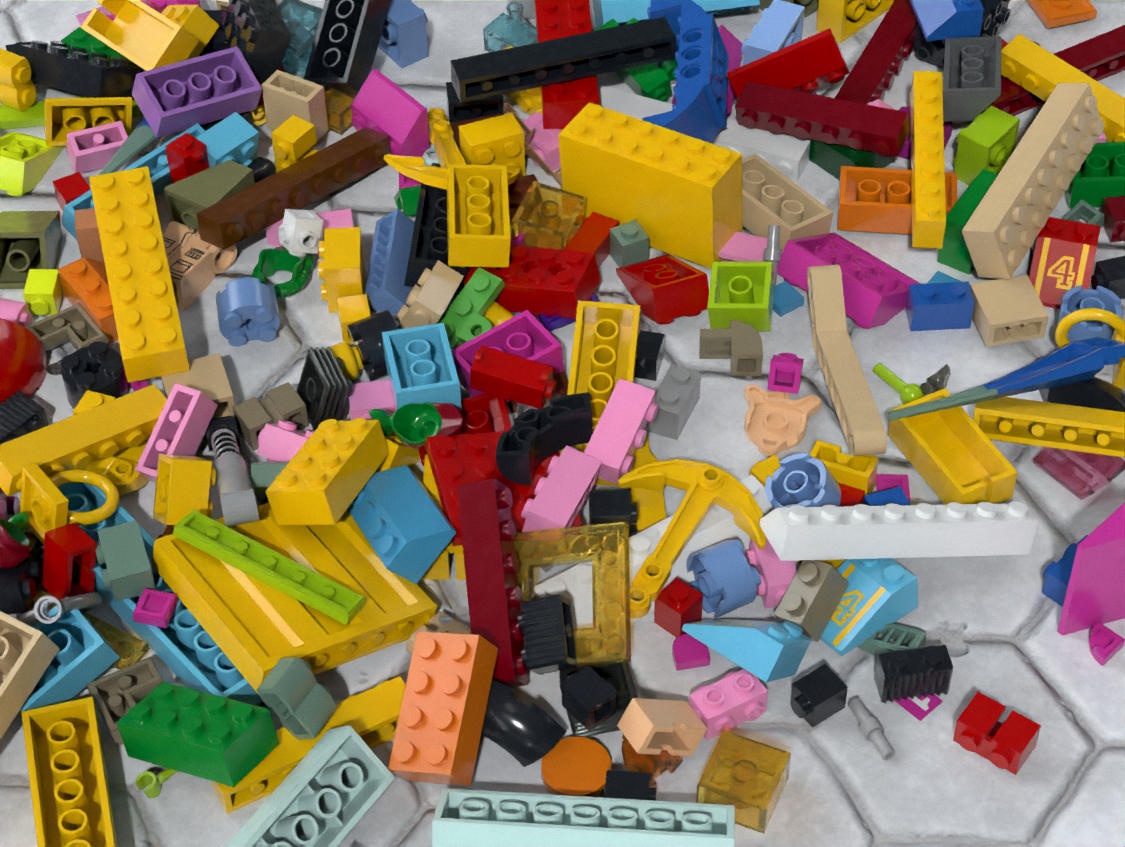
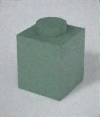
(628, 244)

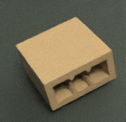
(291, 95)
(431, 299)
(1008, 311)
(209, 377)

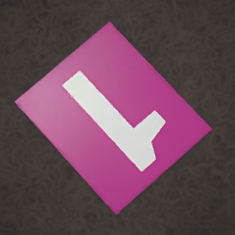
(920, 706)

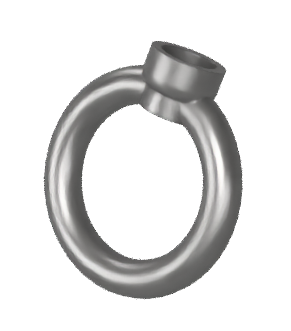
(40, 613)

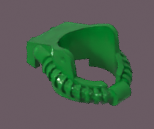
(281, 259)

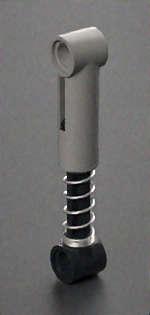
(231, 472)

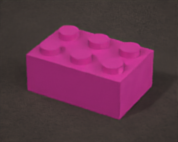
(517, 336)

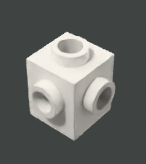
(301, 232)

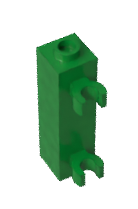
(647, 79)

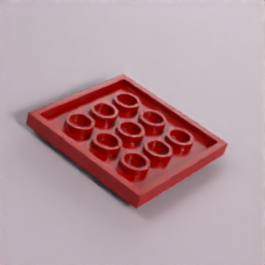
(472, 459)

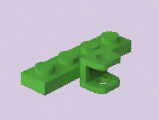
(465, 315)

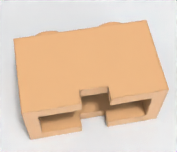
(662, 725)

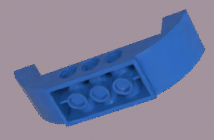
(700, 72)

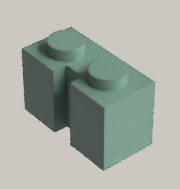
(125, 560)

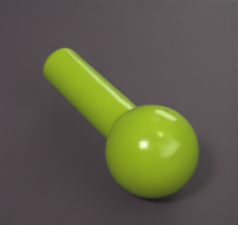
(907, 392)

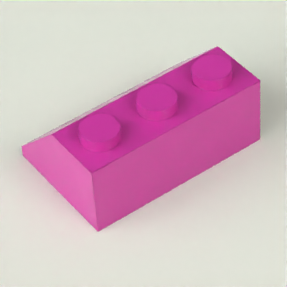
(392, 112)

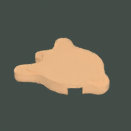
(776, 421)

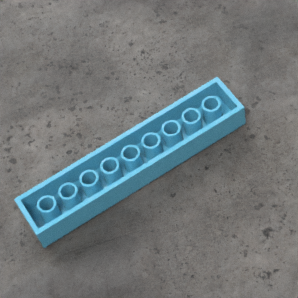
(184, 643)

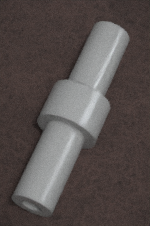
(772, 252)
(871, 729)

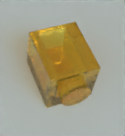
(338, 111)

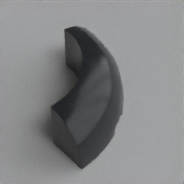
(1088, 393)
(541, 434)
(519, 729)

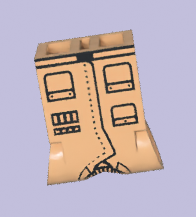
(193, 262)

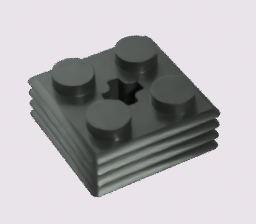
(323, 386)
(621, 680)

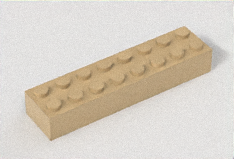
(1033, 180)

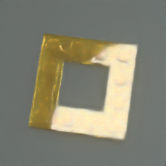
(609, 552)

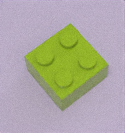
(985, 144)
(741, 294)

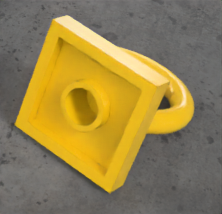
(1101, 315)
(49, 506)

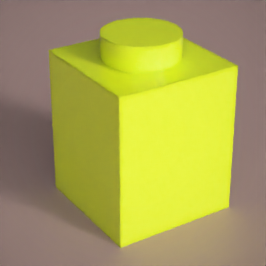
(43, 291)

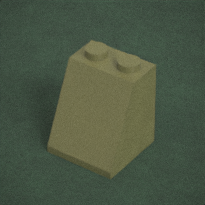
(205, 189)
(27, 243)

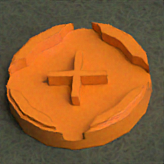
(576, 767)

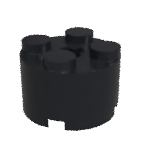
(370, 342)
(93, 369)

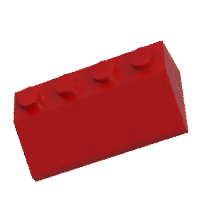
(795, 67)

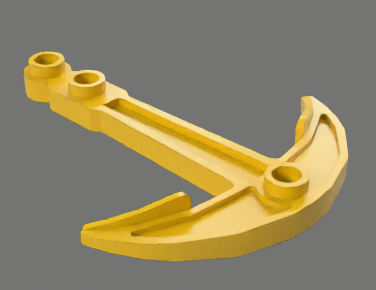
(447, 151)
(696, 504)

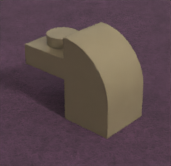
(739, 344)

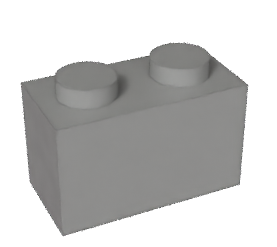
(676, 401)

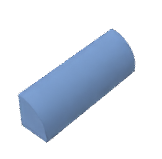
(389, 263)

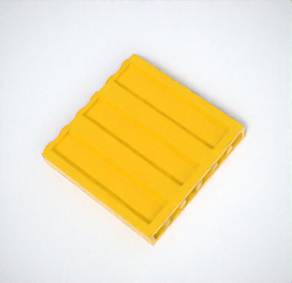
(262, 625)

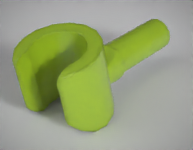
(155, 780)

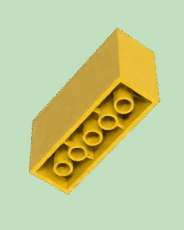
(669, 182)

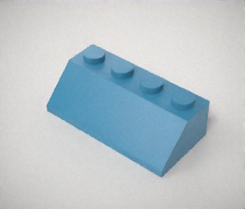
(401, 522)

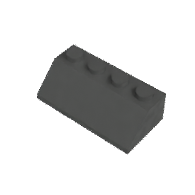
(970, 76)

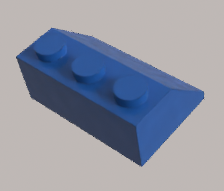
(948, 18)

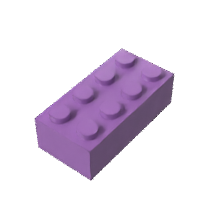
(196, 91)

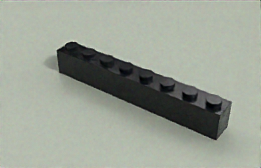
(562, 59)

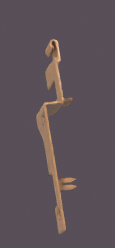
(530, 152)

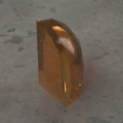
(648, 763)

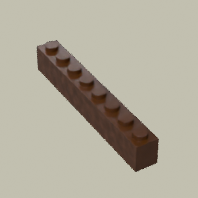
(293, 188)

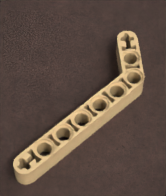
(840, 364)

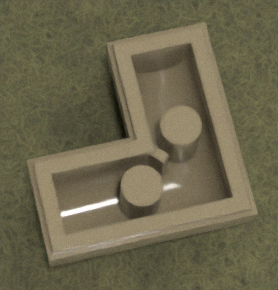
(66, 326)
(121, 690)

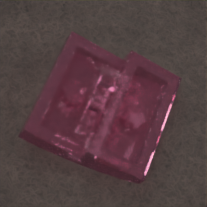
(1079, 471)

